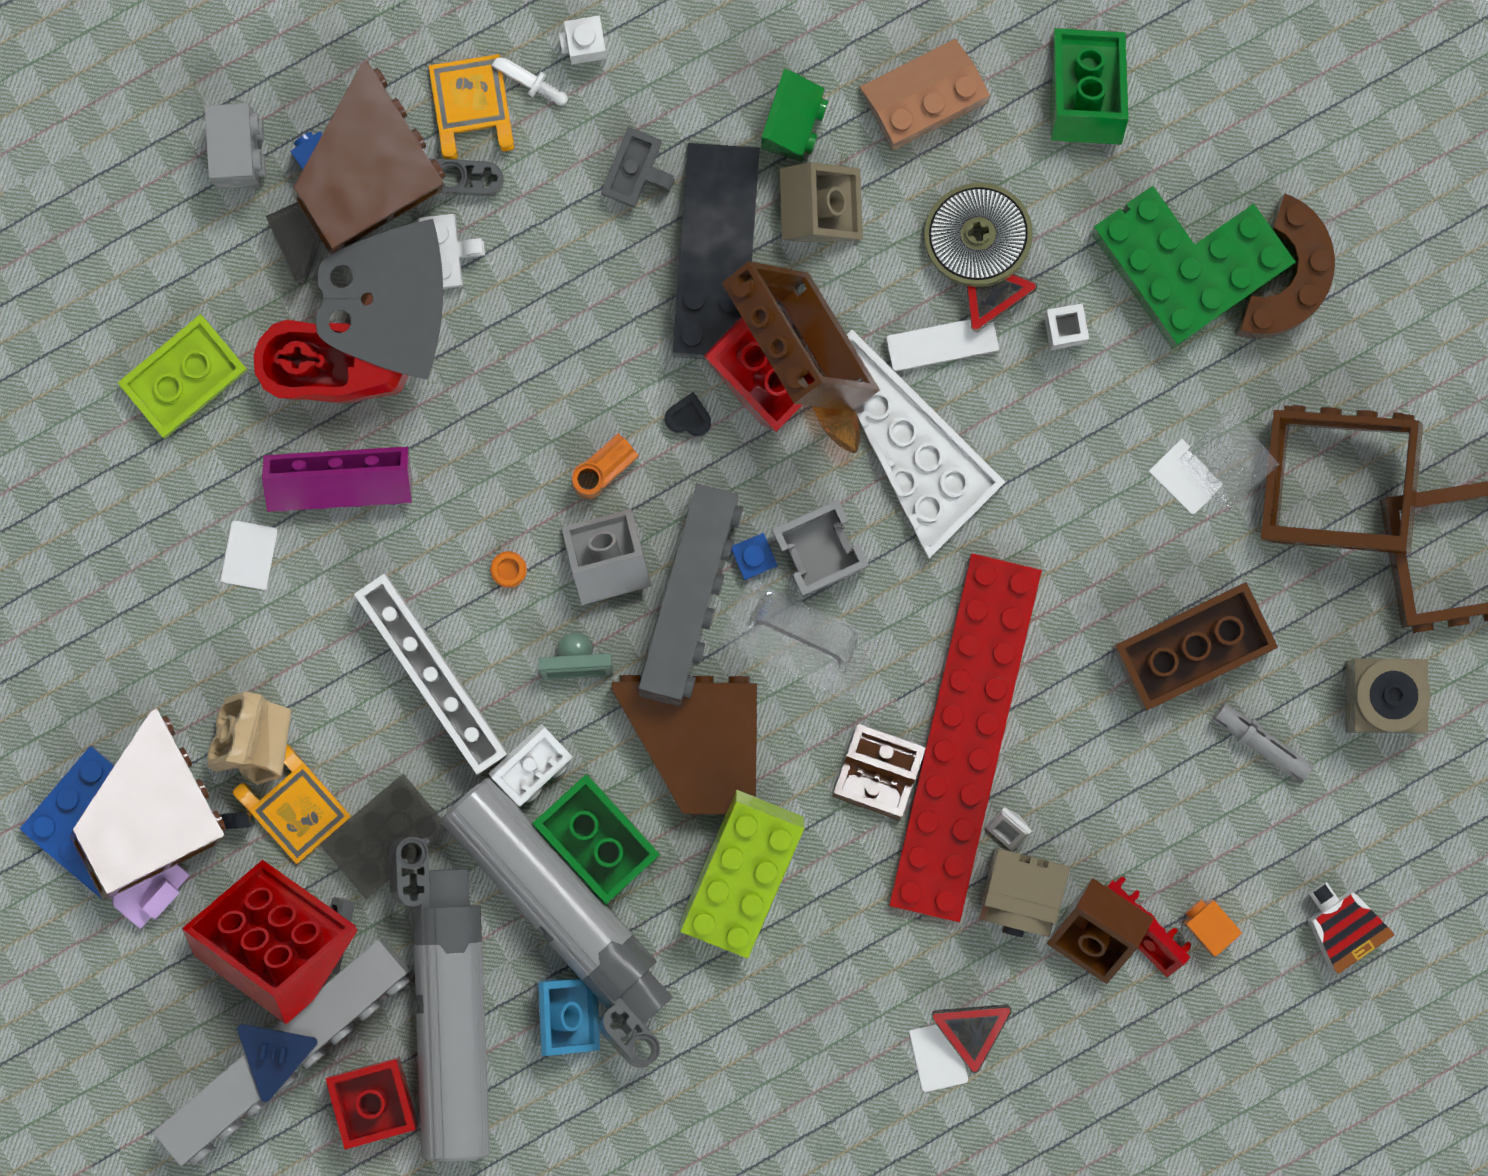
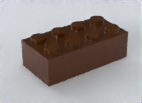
(1194, 647)

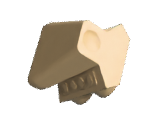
(250, 737)

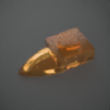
(840, 426)

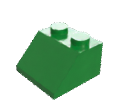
(793, 116)

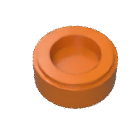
(508, 569)

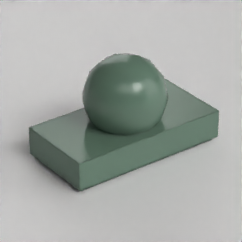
(575, 660)

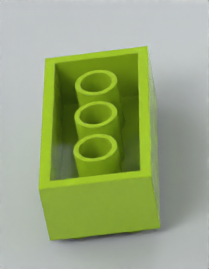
(742, 874)

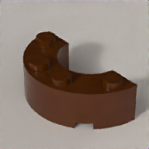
(1311, 275)

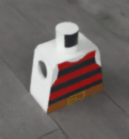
(1345, 927)

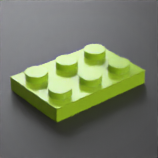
(182, 376)

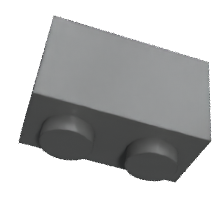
(606, 557)

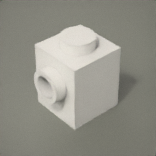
(583, 40)

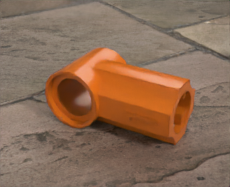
(606, 465)

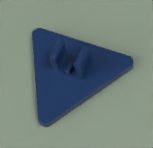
(273, 1056)

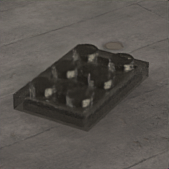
(364, 840)

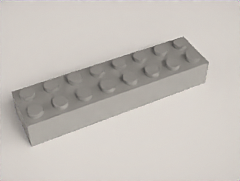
(328, 1018)

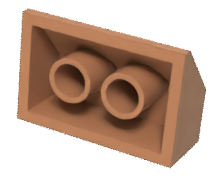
(925, 94)

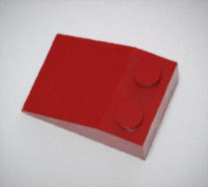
(751, 377)

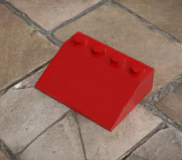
(270, 940)

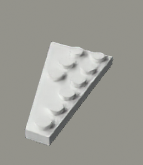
(924, 459)

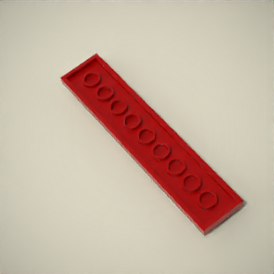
(965, 738)

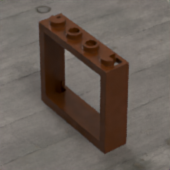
(755, 293)
(1333, 419)
(1405, 600)

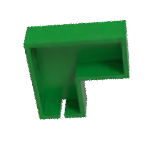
(1185, 282)

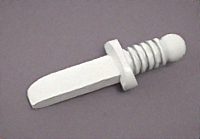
(529, 80)

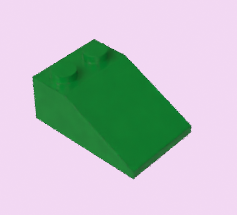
(1089, 86)

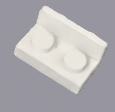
(531, 766)

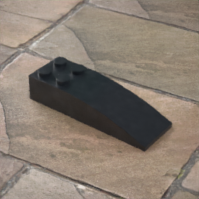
(713, 243)

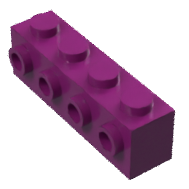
(337, 479)

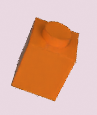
(1211, 926)

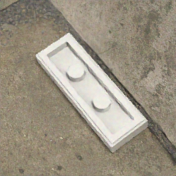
(939, 345)

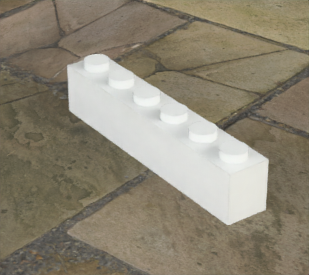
(431, 674)

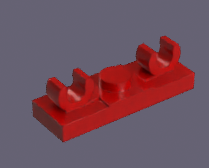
(1156, 944)

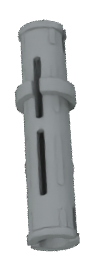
(1269, 747)

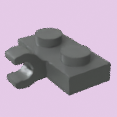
(634, 168)

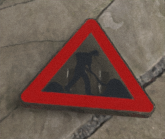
(993, 301)
(972, 1030)

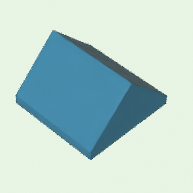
(568, 1017)

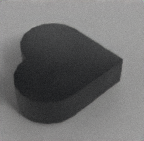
(688, 416)

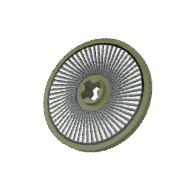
(1003, 246)

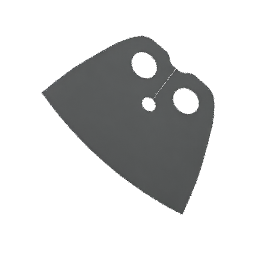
(407, 290)

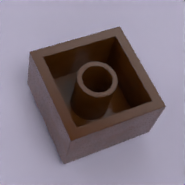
(1100, 931)

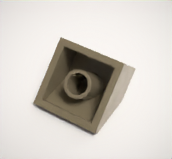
(821, 203)

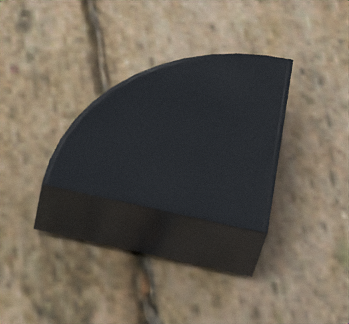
(238, 820)

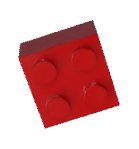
(372, 1103)

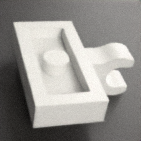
(452, 250)

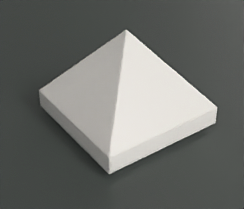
(1008, 828)

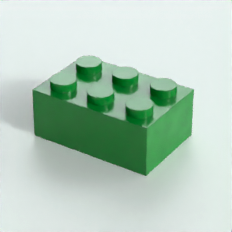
(596, 838)

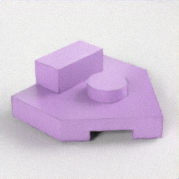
(150, 896)

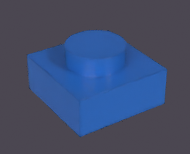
(754, 556)

